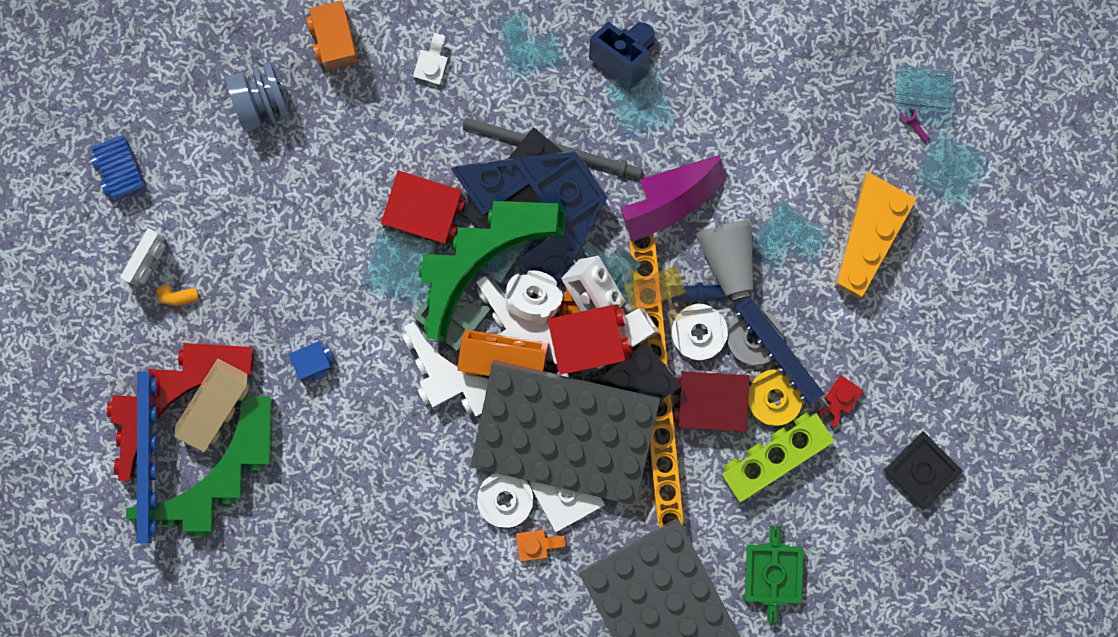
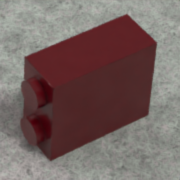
(712, 401)

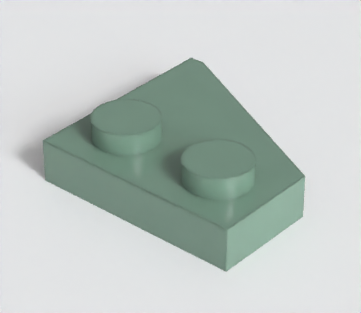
(464, 317)

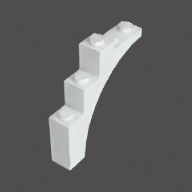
(638, 327)
(444, 379)

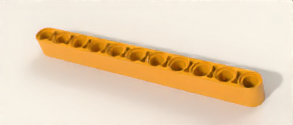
(666, 421)

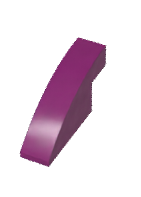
(672, 196)

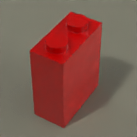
(423, 208)
(590, 339)

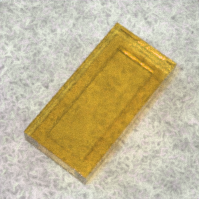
(654, 288)

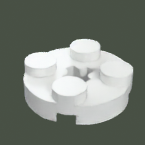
(533, 309)
(708, 319)
(501, 515)

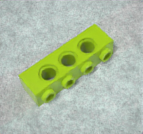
(817, 440)

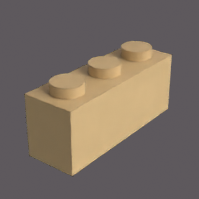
(212, 405)

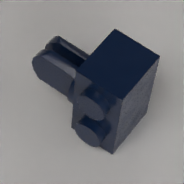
(622, 51)

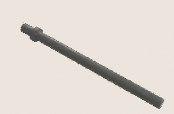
(620, 168)

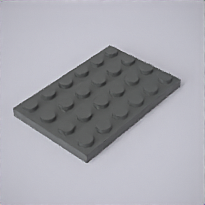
(564, 432)
(657, 589)

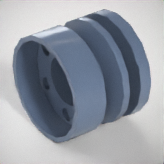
(257, 96)

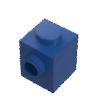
(312, 361)

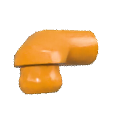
(178, 298)

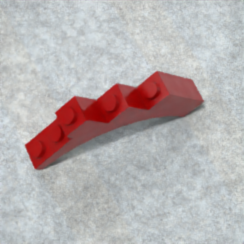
(172, 385)

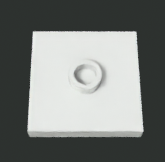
(564, 505)

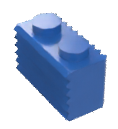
(117, 168)

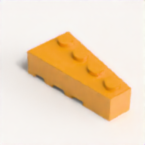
(874, 226)

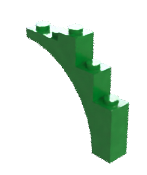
(475, 247)
(249, 446)

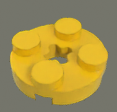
(768, 412)

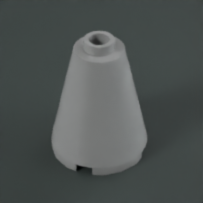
(730, 256)

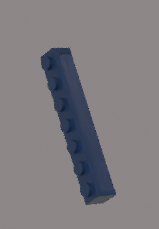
(778, 351)

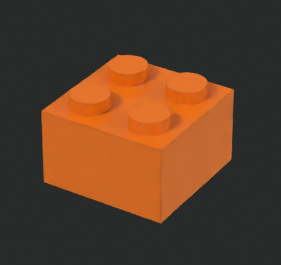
(334, 36)

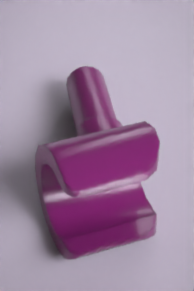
(914, 124)

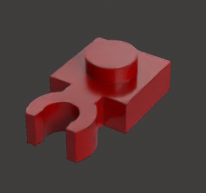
(841, 397)

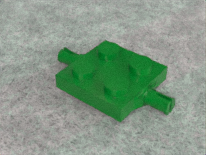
(773, 574)

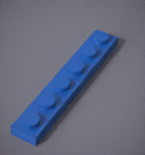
(146, 444)

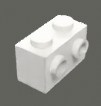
(592, 285)

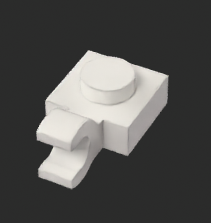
(430, 64)

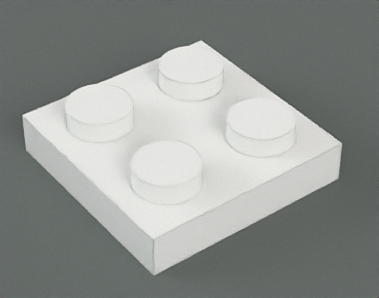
(138, 268)

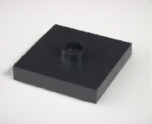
(922, 470)

